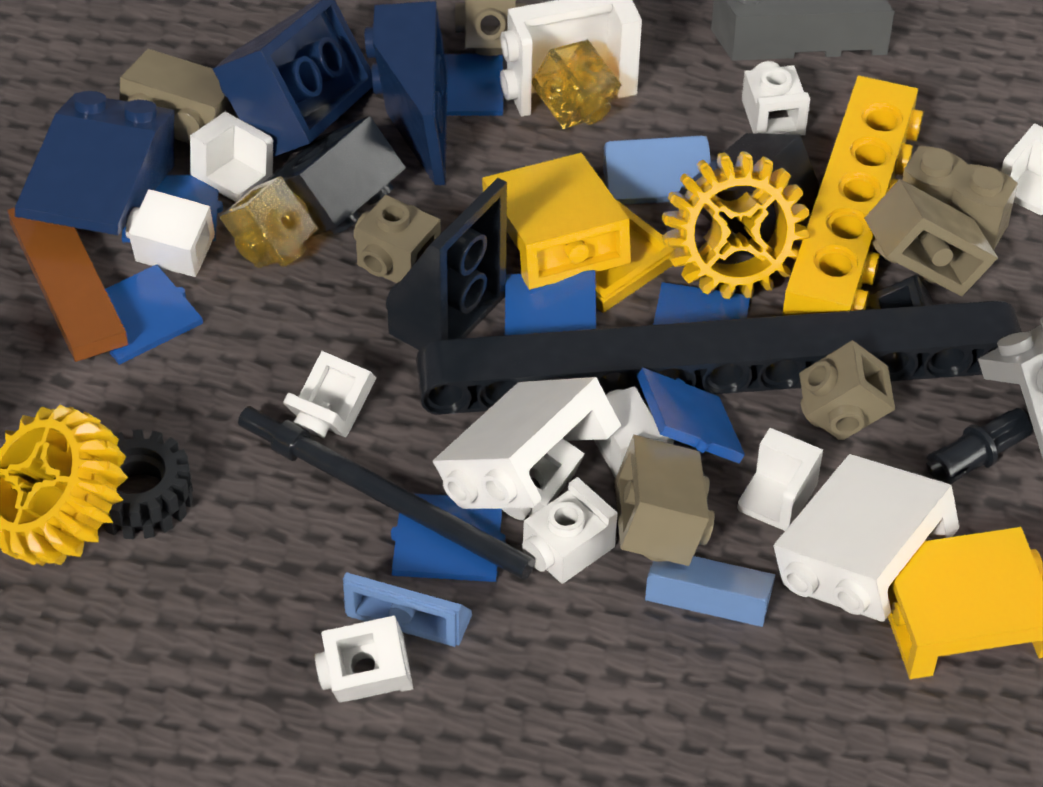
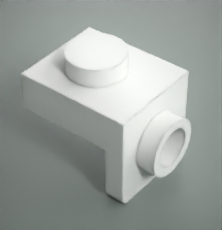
(331, 396)

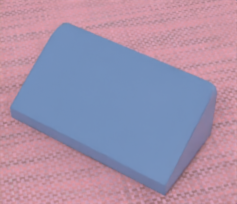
(651, 168)
(712, 589)
(414, 611)

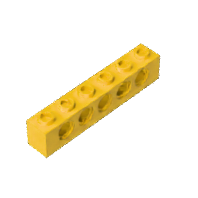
(858, 175)

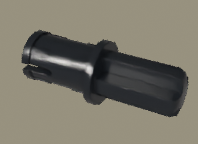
(979, 446)

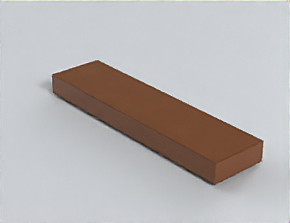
(70, 287)

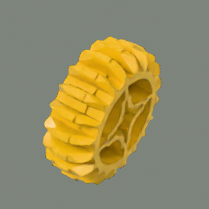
(749, 210)
(57, 484)

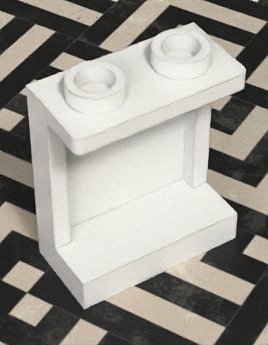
(534, 29)
(494, 455)
(863, 534)

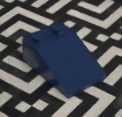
(297, 76)
(412, 78)
(98, 162)

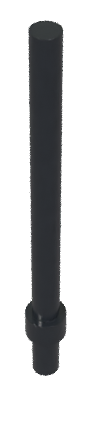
(295, 442)

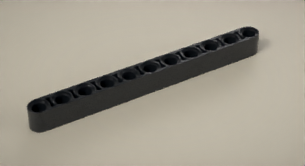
(714, 354)

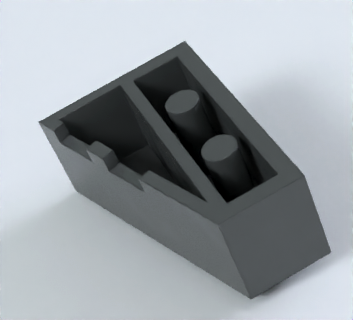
(789, 26)

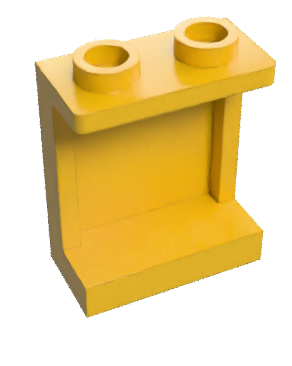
(563, 220)
(967, 598)

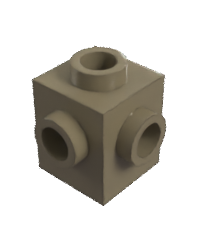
(484, 38)
(393, 238)
(846, 391)

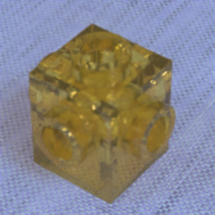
(576, 84)
(270, 224)

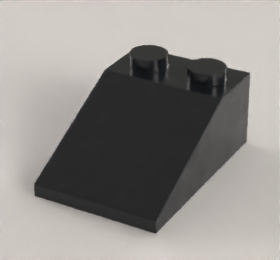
(455, 277)

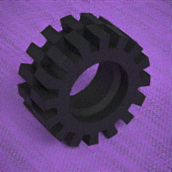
(163, 501)

